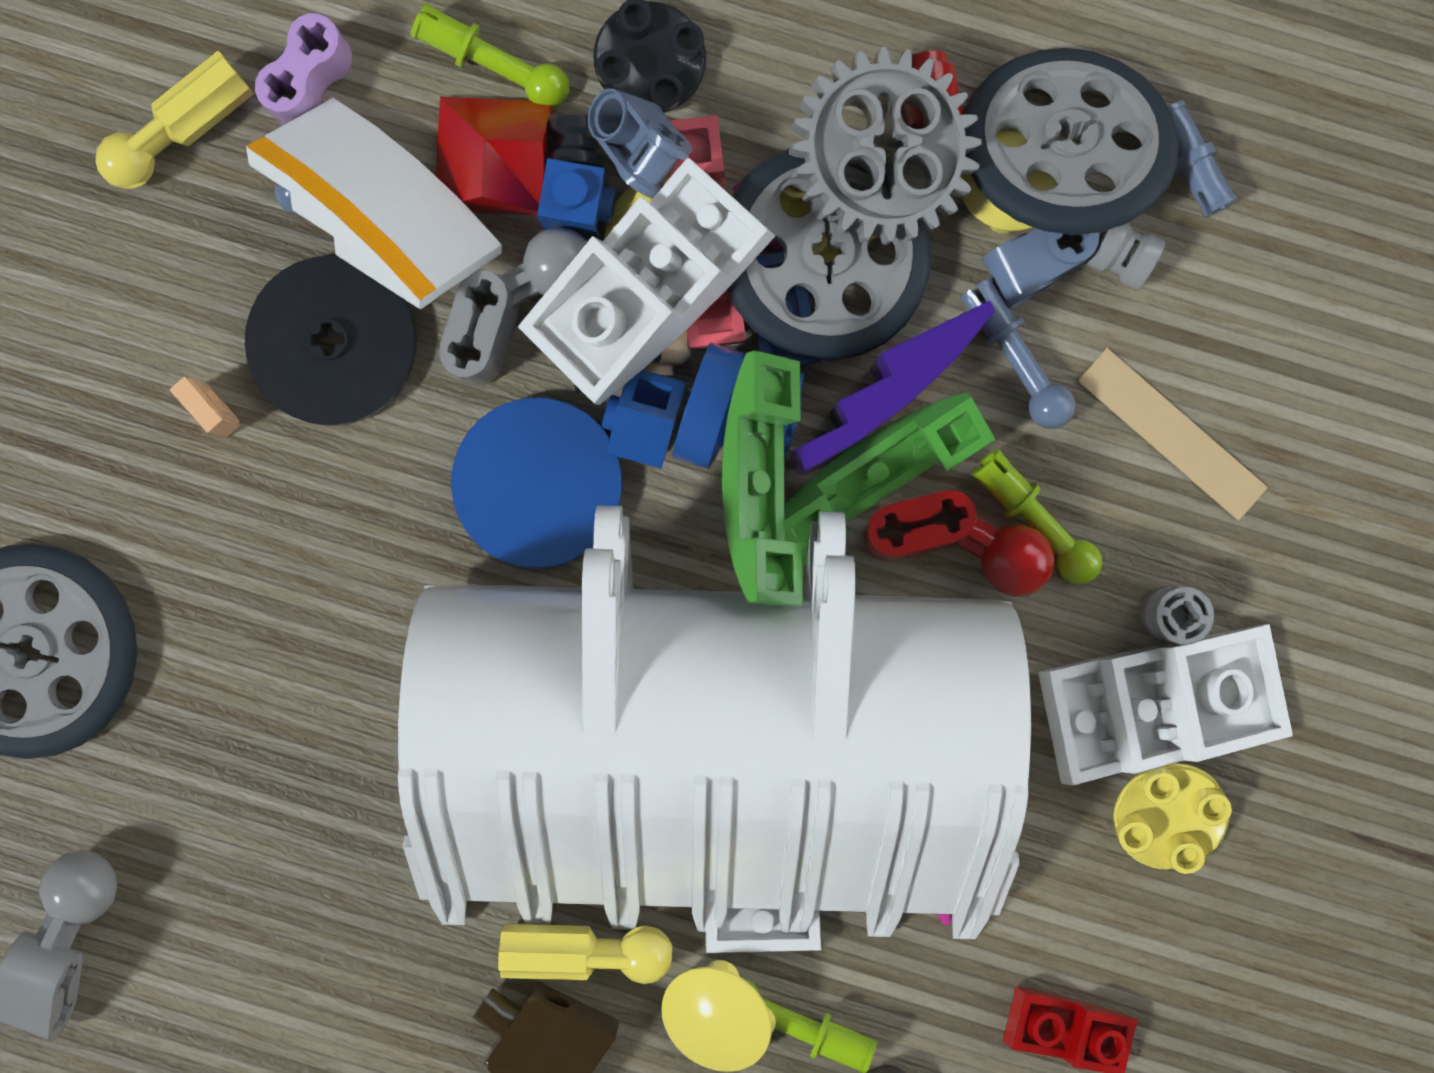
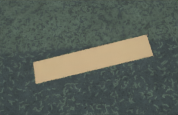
(1172, 434)

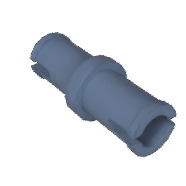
(1198, 165)

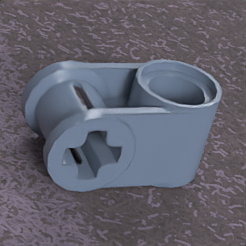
(637, 139)
(1035, 262)

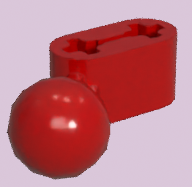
(1013, 558)

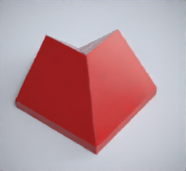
(493, 152)

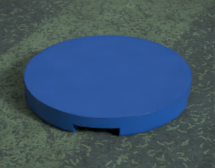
(533, 482)

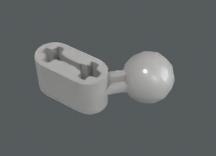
(493, 327)
(42, 970)

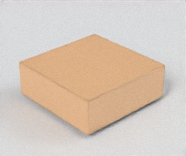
(205, 406)

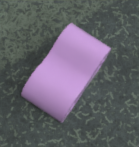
(304, 69)

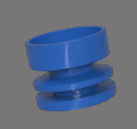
(708, 406)

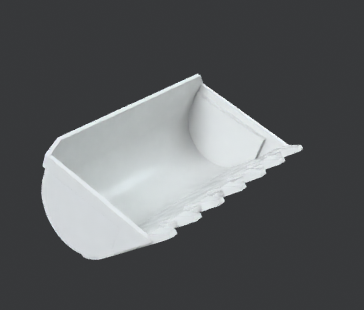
(713, 747)

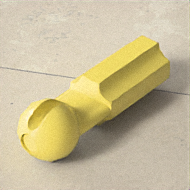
(179, 117)
(575, 952)

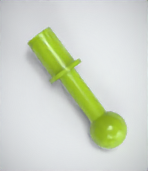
(543, 83)
(1076, 559)
(827, 1037)

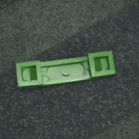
(886, 461)
(753, 480)

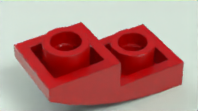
(1069, 1030)

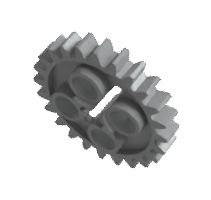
(935, 148)

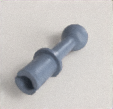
(1049, 404)

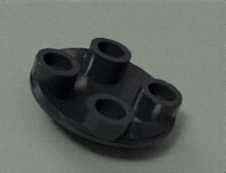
(651, 53)

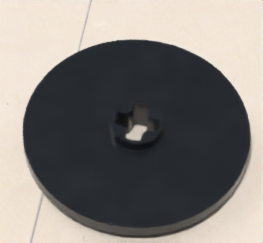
(304, 377)

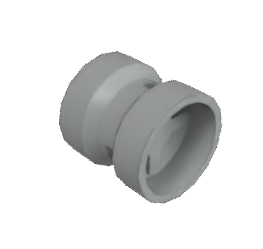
(1132, 250)
(1163, 613)

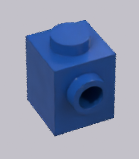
(576, 198)
(643, 418)

